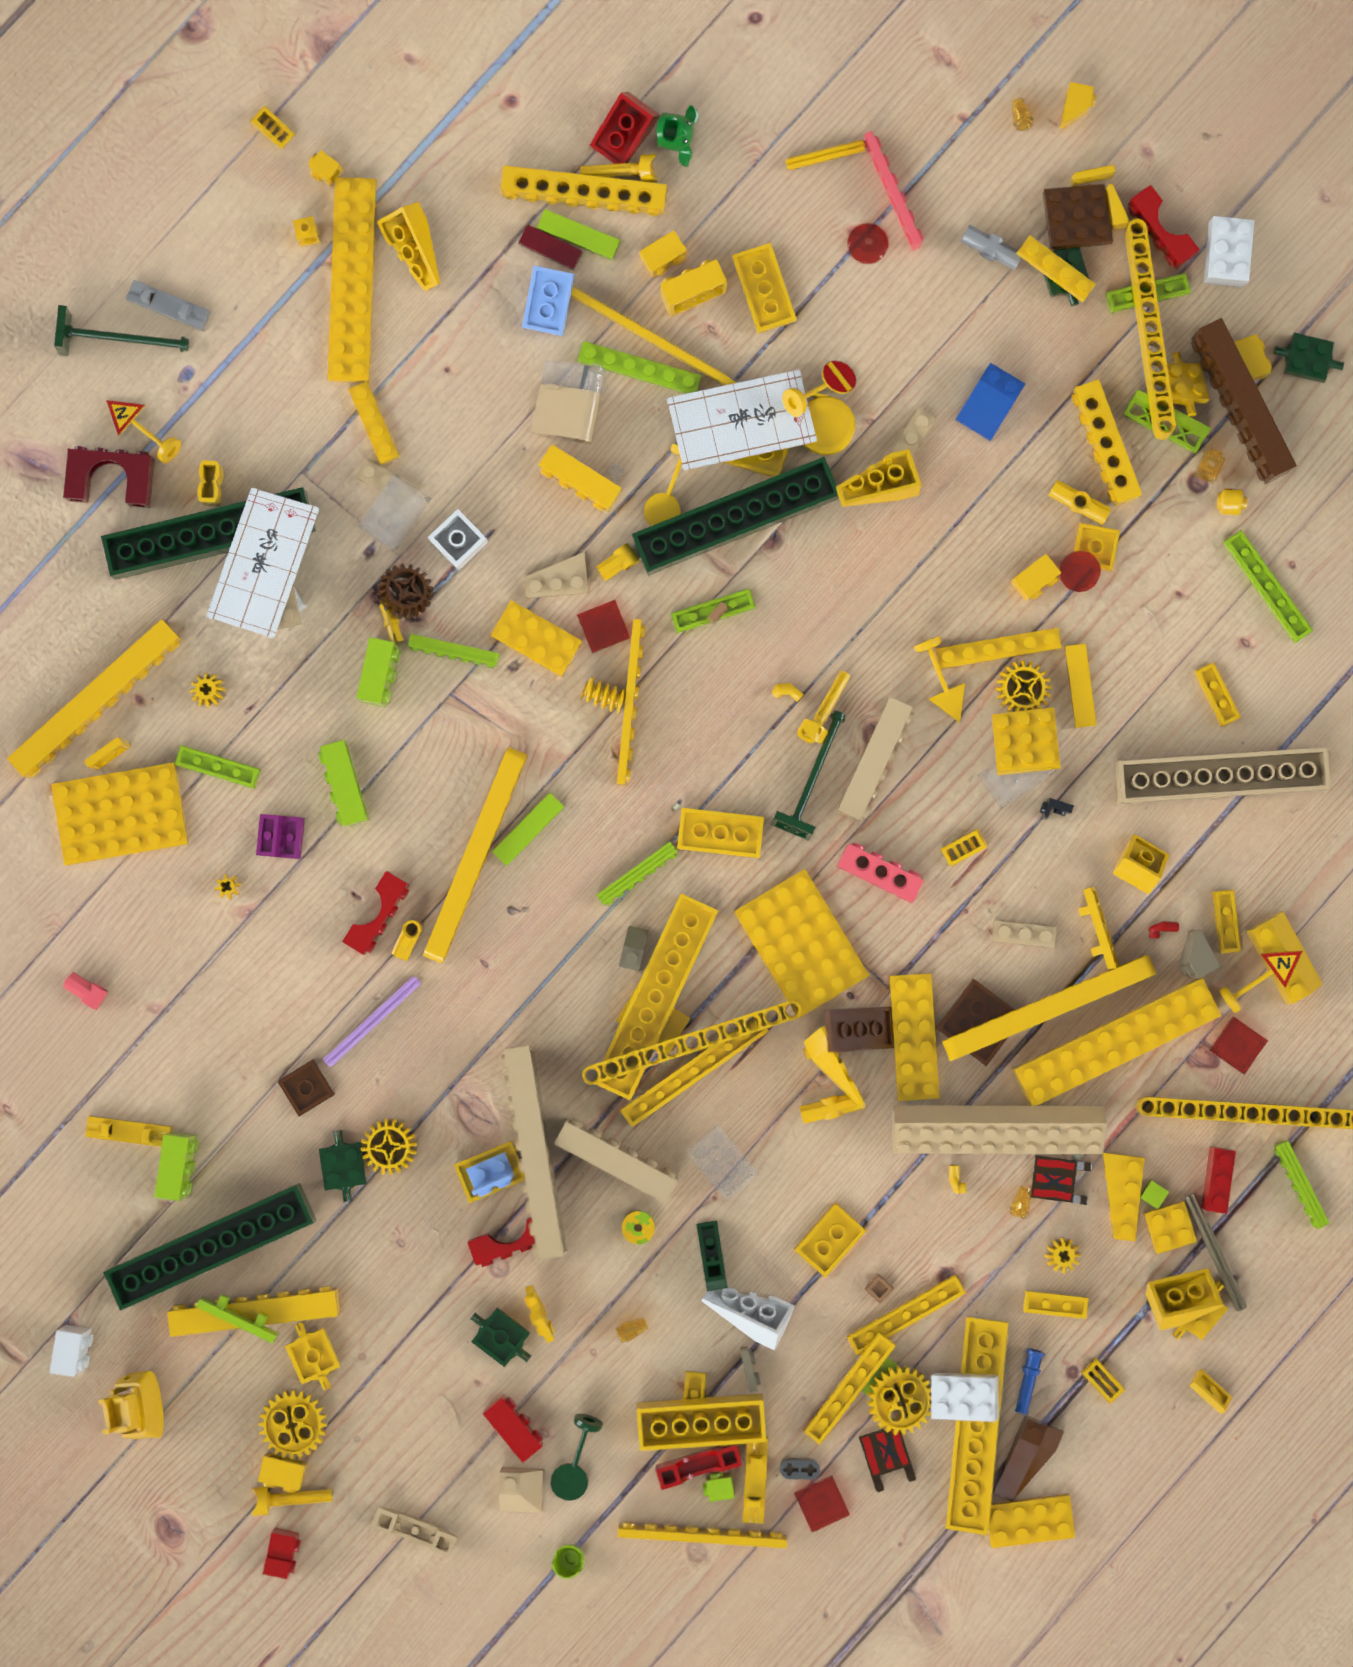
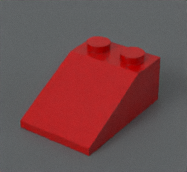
(624, 128)

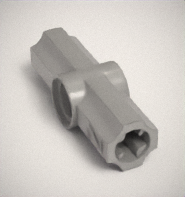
(991, 247)

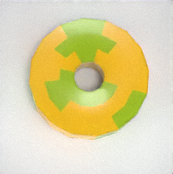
(643, 1235)

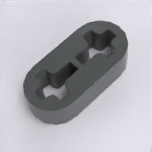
(800, 1463)

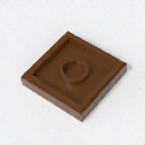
(306, 1087)

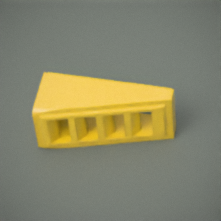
(255, 121)
(1117, 214)
(945, 850)

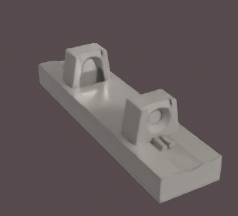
(168, 305)

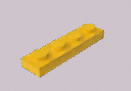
(1056, 268)
(374, 423)

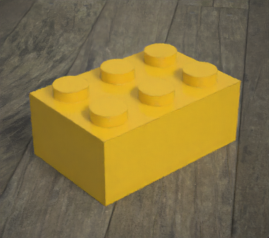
(693, 287)

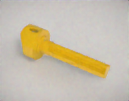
(643, 169)
(814, 728)
(266, 1500)

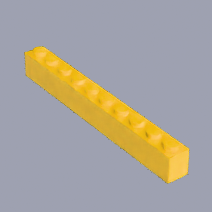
(94, 699)

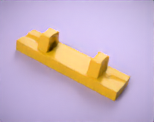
(1106, 945)
(126, 1131)
(755, 1482)

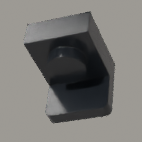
(1060, 808)

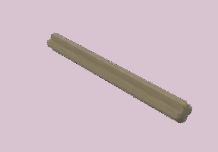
(1215, 1252)

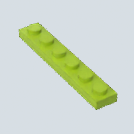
(639, 368)

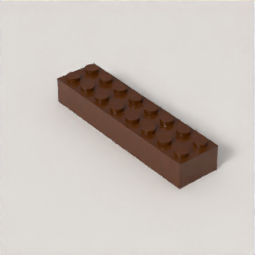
(1242, 401)

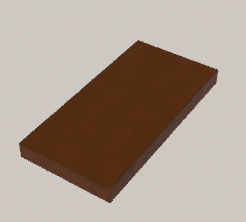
(859, 1029)

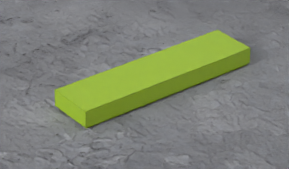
(578, 234)
(1166, 289)
(698, 614)
(217, 766)
(528, 829)

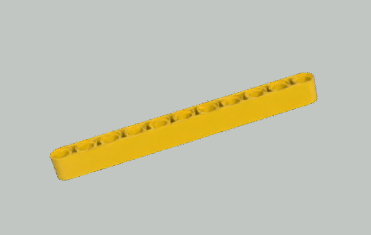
(1148, 338)
(475, 855)
(1049, 1007)
(700, 1035)
(1240, 1113)

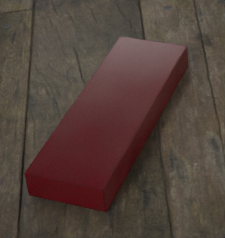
(550, 247)

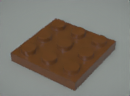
(1077, 216)
(971, 1009)

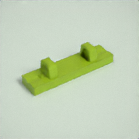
(221, 1311)

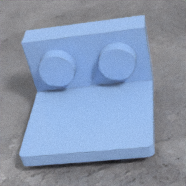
(490, 1174)

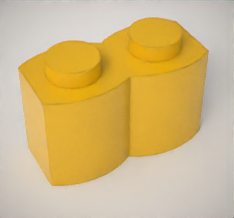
(211, 478)

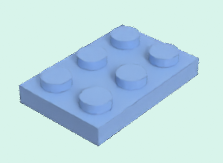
(548, 300)

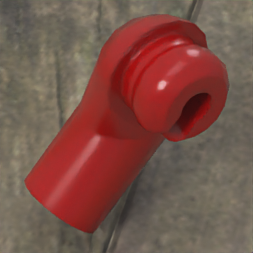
(1166, 926)

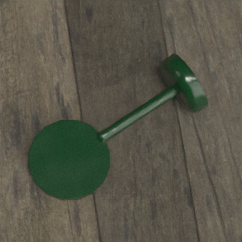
(569, 1479)

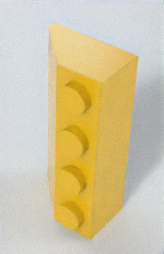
(1278, 936)

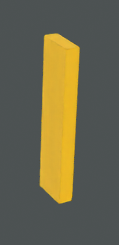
(1080, 685)

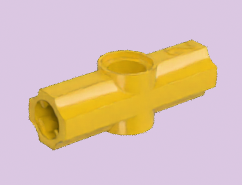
(1092, 508)
(828, 1108)

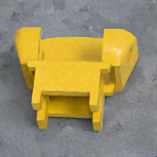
(136, 1409)

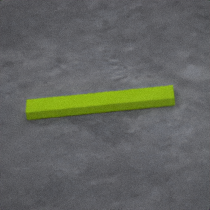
(1268, 586)

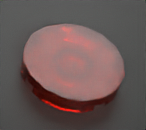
(1079, 571)

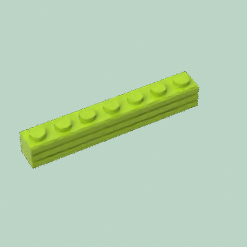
(453, 651)
(637, 874)
(1301, 1184)

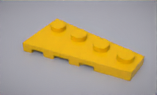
(1124, 1185)

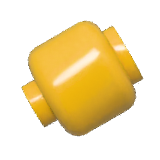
(1231, 501)

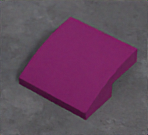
(280, 836)

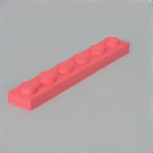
(890, 184)

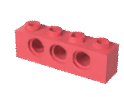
(849, 864)

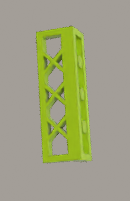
(1182, 421)

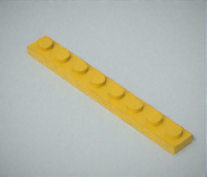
(630, 711)
(688, 1075)
(694, 1534)

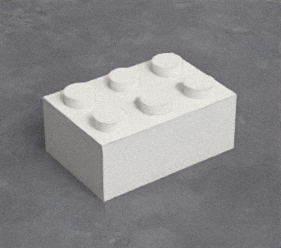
(1228, 251)
(964, 1397)

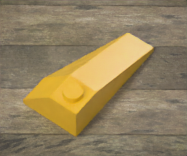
(410, 235)
(886, 481)
(831, 1064)

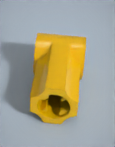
(621, 560)
(407, 941)

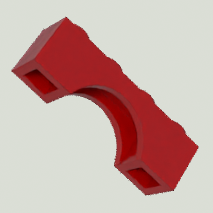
(1176, 248)
(363, 936)
(486, 1248)
(687, 1467)

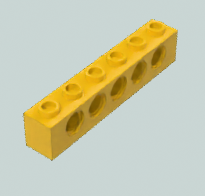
(1093, 392)

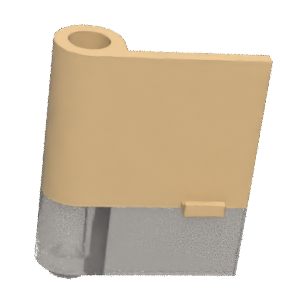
(568, 400)

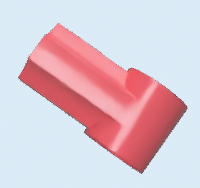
(90, 993)

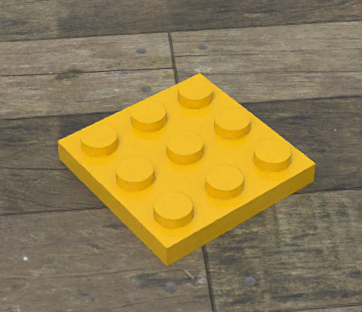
(1026, 741)

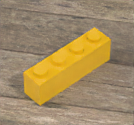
(579, 478)

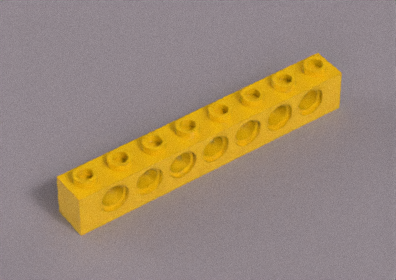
(575, 182)

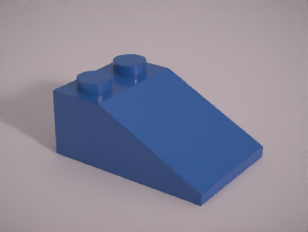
(990, 401)

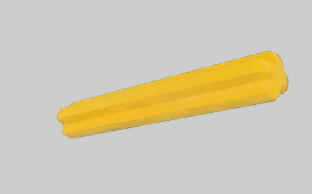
(825, 154)

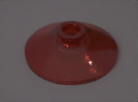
(863, 252)

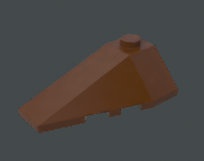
(1028, 1454)

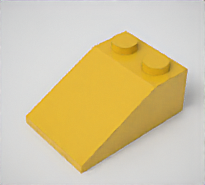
(1182, 1298)

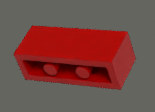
(1218, 1180)
(513, 1428)

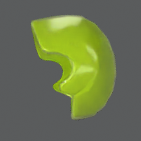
(568, 1561)

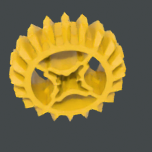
(1037, 677)
(370, 1148)

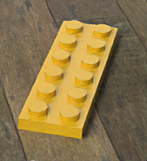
(914, 1037)

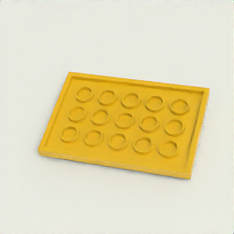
(119, 814)
(801, 943)

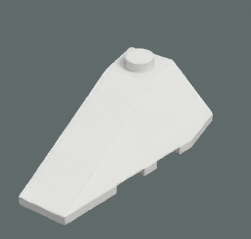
(754, 1315)

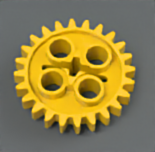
(883, 1407)
(274, 1428)

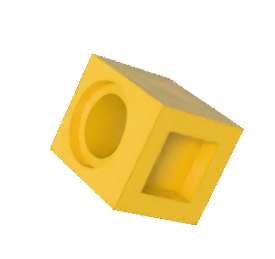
(306, 231)

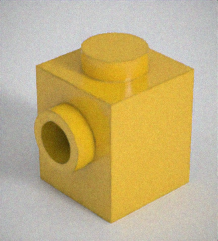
(324, 168)

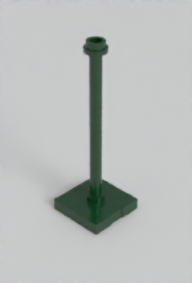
(65, 331)
(793, 823)

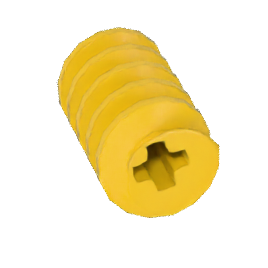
(603, 695)

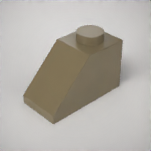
(633, 948)

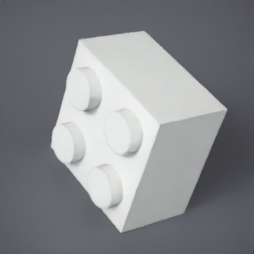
(458, 540)
(71, 1350)

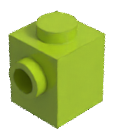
(718, 1487)

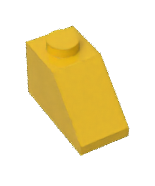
(1077, 103)

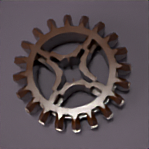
(398, 586)

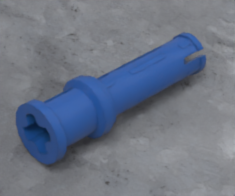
(1030, 1370)

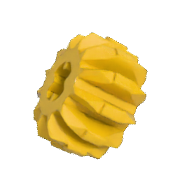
(213, 695)
(1069, 1251)

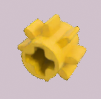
(222, 888)

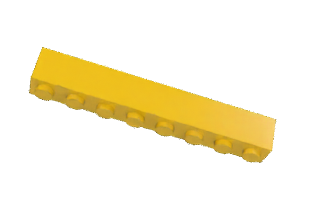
(279, 1308)

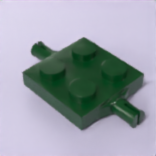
(1074, 258)
(1308, 357)
(342, 1166)
(500, 1337)

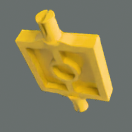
(1187, 384)
(538, 1314)
(1201, 1326)
(312, 1356)

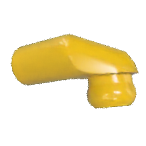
(787, 689)
(954, 1179)

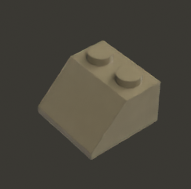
(1197, 956)

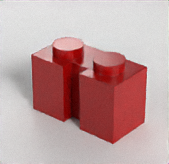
(281, 1553)

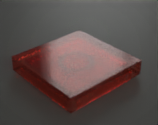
(603, 626)
(1238, 1045)
(822, 1503)

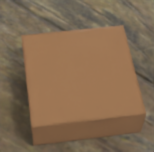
(717, 613)
(879, 1288)

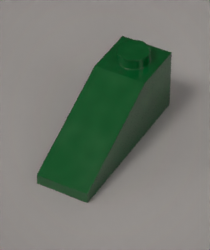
(711, 1256)

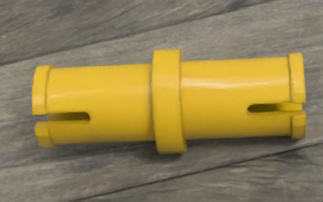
(392, 625)

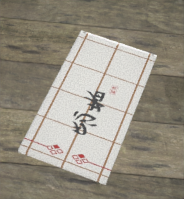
(738, 420)
(262, 562)

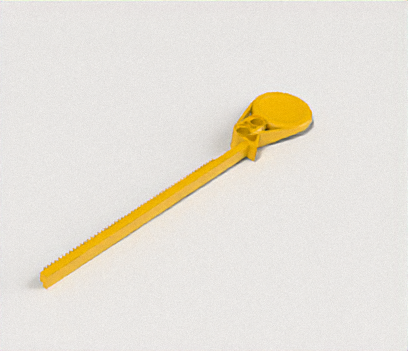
(830, 416)

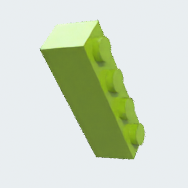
(344, 783)

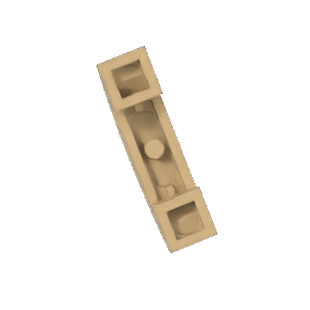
(414, 1529)

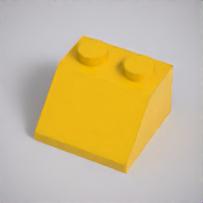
(1141, 864)

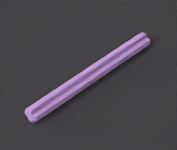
(375, 1018)

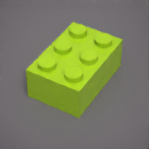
(378, 672)
(176, 1166)

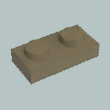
(748, 1360)

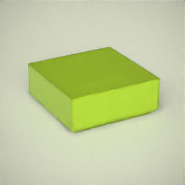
(1154, 1194)

